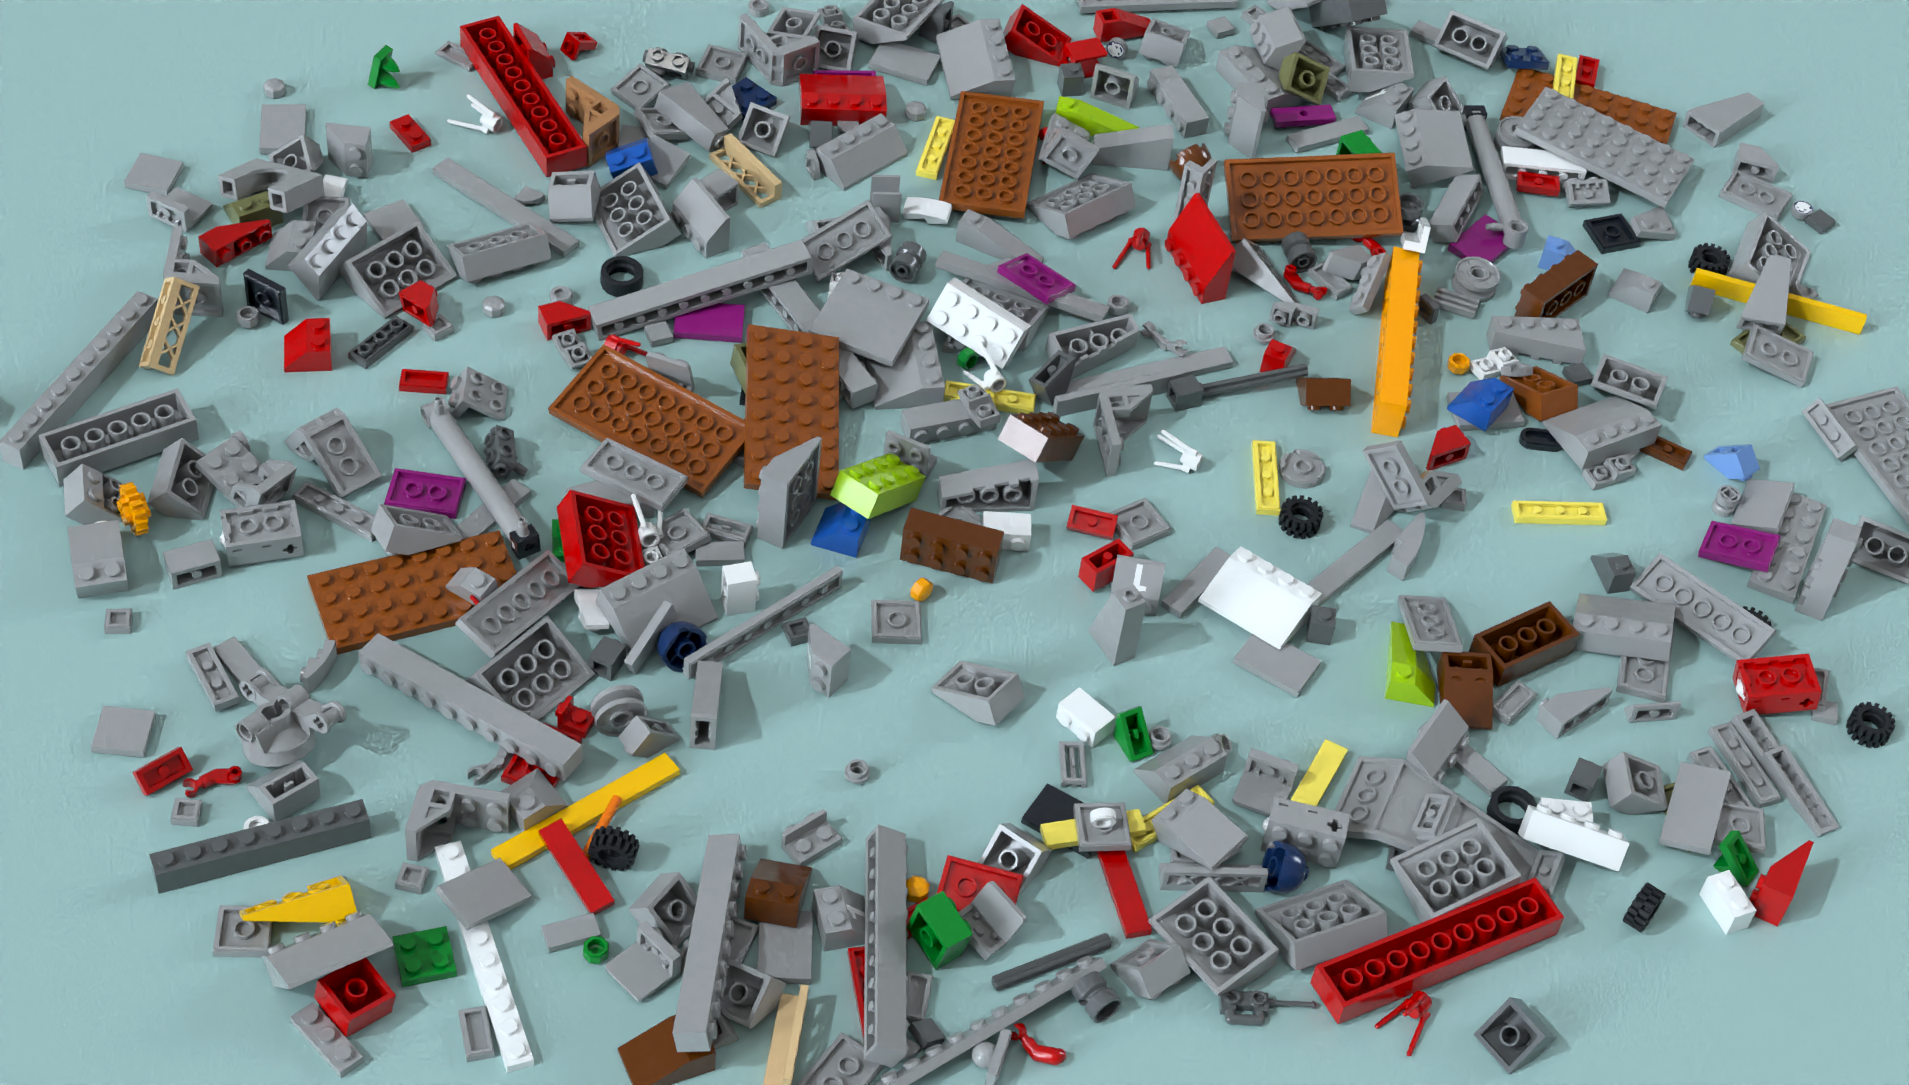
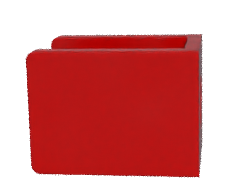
(1086, 53)

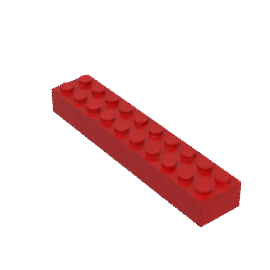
(523, 96)
(1436, 950)

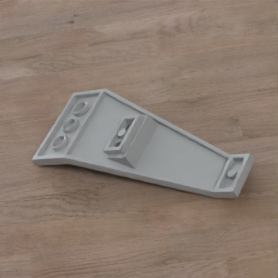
(1407, 807)

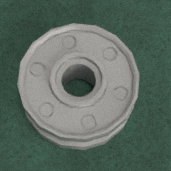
(1505, 136)
(1476, 278)
(617, 708)

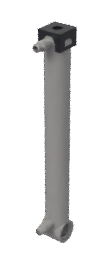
(1503, 200)
(523, 537)

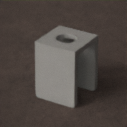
(719, 185)
(886, 195)

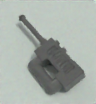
(1251, 1001)

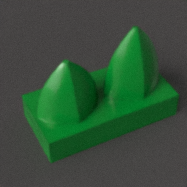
(380, 69)

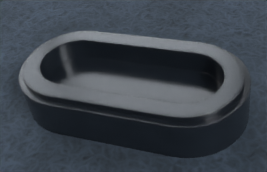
(1539, 440)

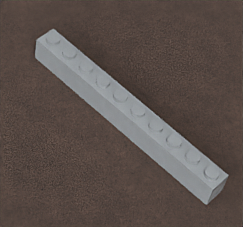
(700, 289)
(799, 314)
(79, 380)
(471, 707)
(709, 944)
(885, 947)

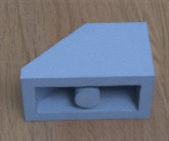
(1554, 252)
(1734, 461)

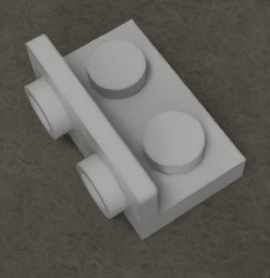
(1586, 192)
(810, 839)

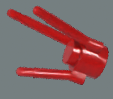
(1139, 241)
(622, 345)
(1415, 1007)

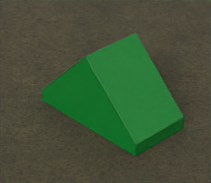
(1132, 734)

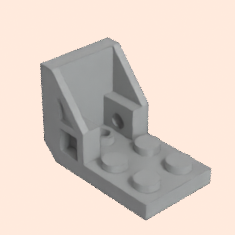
(779, 56)
(1067, 147)
(179, 265)
(1117, 416)
(336, 450)
(243, 477)
(1401, 481)
(455, 806)

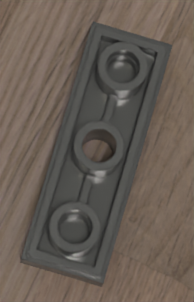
(380, 342)

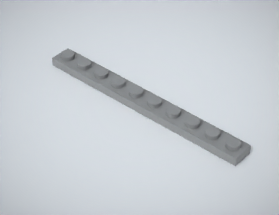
(984, 1028)

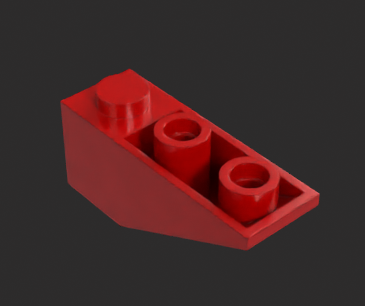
(1118, 23)
(232, 240)

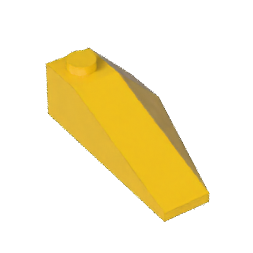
(323, 902)

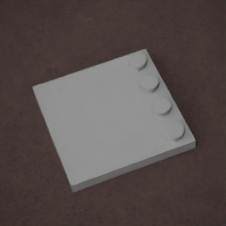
(870, 317)

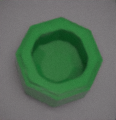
(967, 358)
(596, 950)

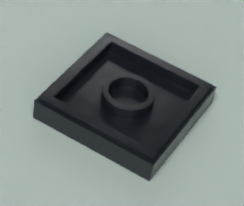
(1611, 233)
(266, 296)

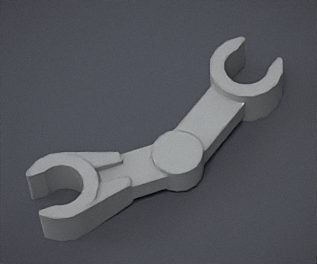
(1175, 346)
(485, 770)

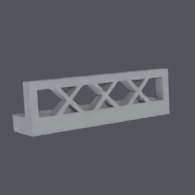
(1195, 180)
(1227, 876)

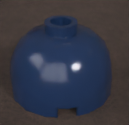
(678, 642)
(1285, 868)

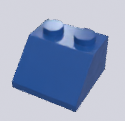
(628, 155)
(1482, 402)
(841, 530)

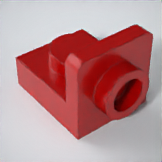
(577, 42)
(574, 719)

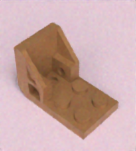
(598, 116)

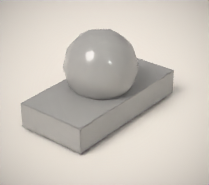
(992, 1057)

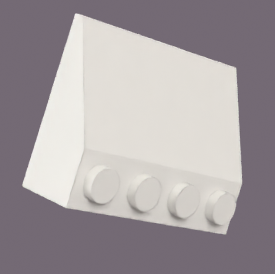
(1260, 597)

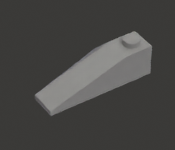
(1257, 267)
(747, 992)

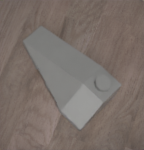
(991, 237)
(1373, 506)

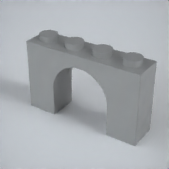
(286, 185)

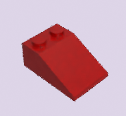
(1034, 37)
(1779, 885)

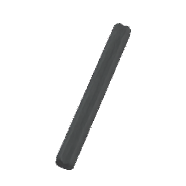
(1255, 380)
(1051, 961)

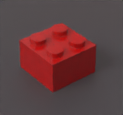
(354, 996)

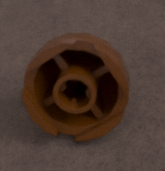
(1194, 153)

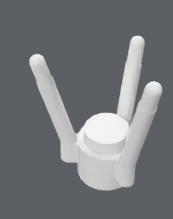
(489, 119)
(992, 378)
(1190, 458)
(647, 532)

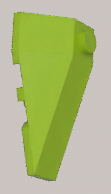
(1407, 670)

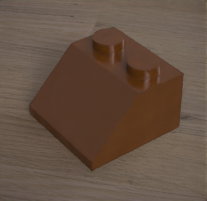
(1324, 392)

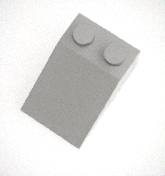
(411, 530)
(97, 559)
(980, 691)
(1197, 830)

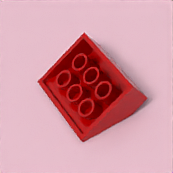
(841, 98)
(1201, 251)
(598, 539)

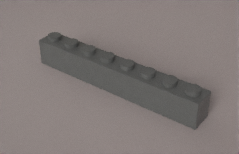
(260, 846)

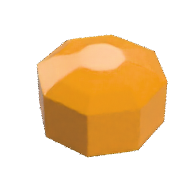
(1458, 363)
(921, 589)
(917, 888)

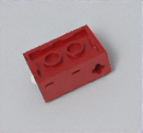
(1777, 684)

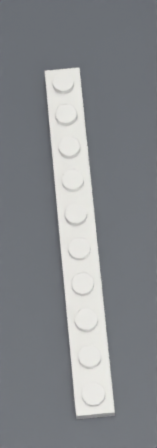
(489, 972)

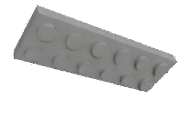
(1797, 538)
(517, 604)
(1703, 609)

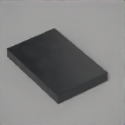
(1049, 807)

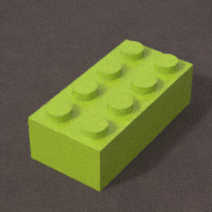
(878, 485)

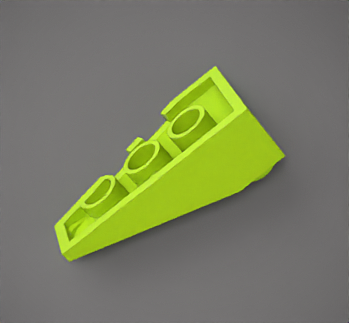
(1090, 117)

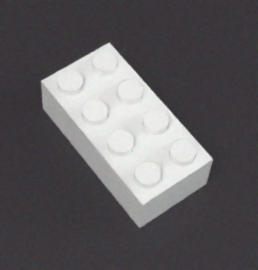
(976, 319)

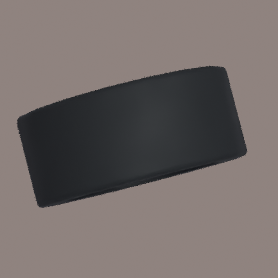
(621, 264)
(1513, 795)

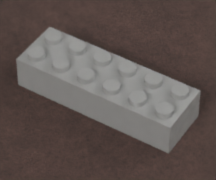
(119, 435)

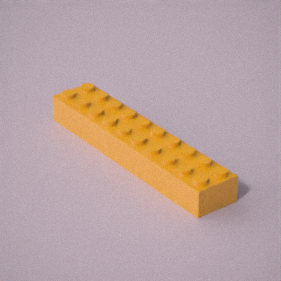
(1396, 343)

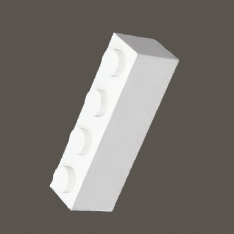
(1540, 162)
(1573, 837)

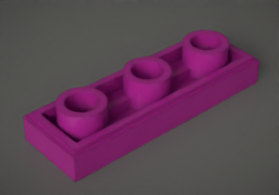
(1302, 116)

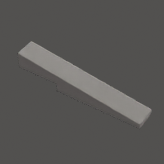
(1784, 773)

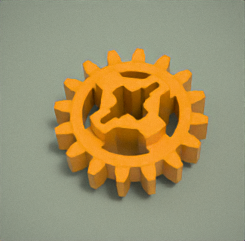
(133, 509)

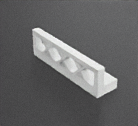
(1417, 241)

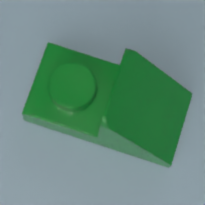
(1737, 859)

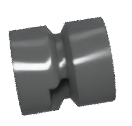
(1411, 211)
(1299, 251)
(907, 262)
(1098, 999)

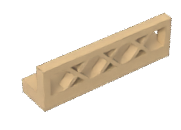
(752, 170)
(160, 325)
(786, 1038)

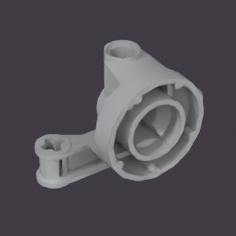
(284, 722)

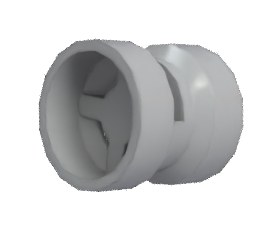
(1726, 501)

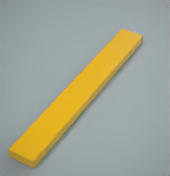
(1796, 305)
(589, 809)

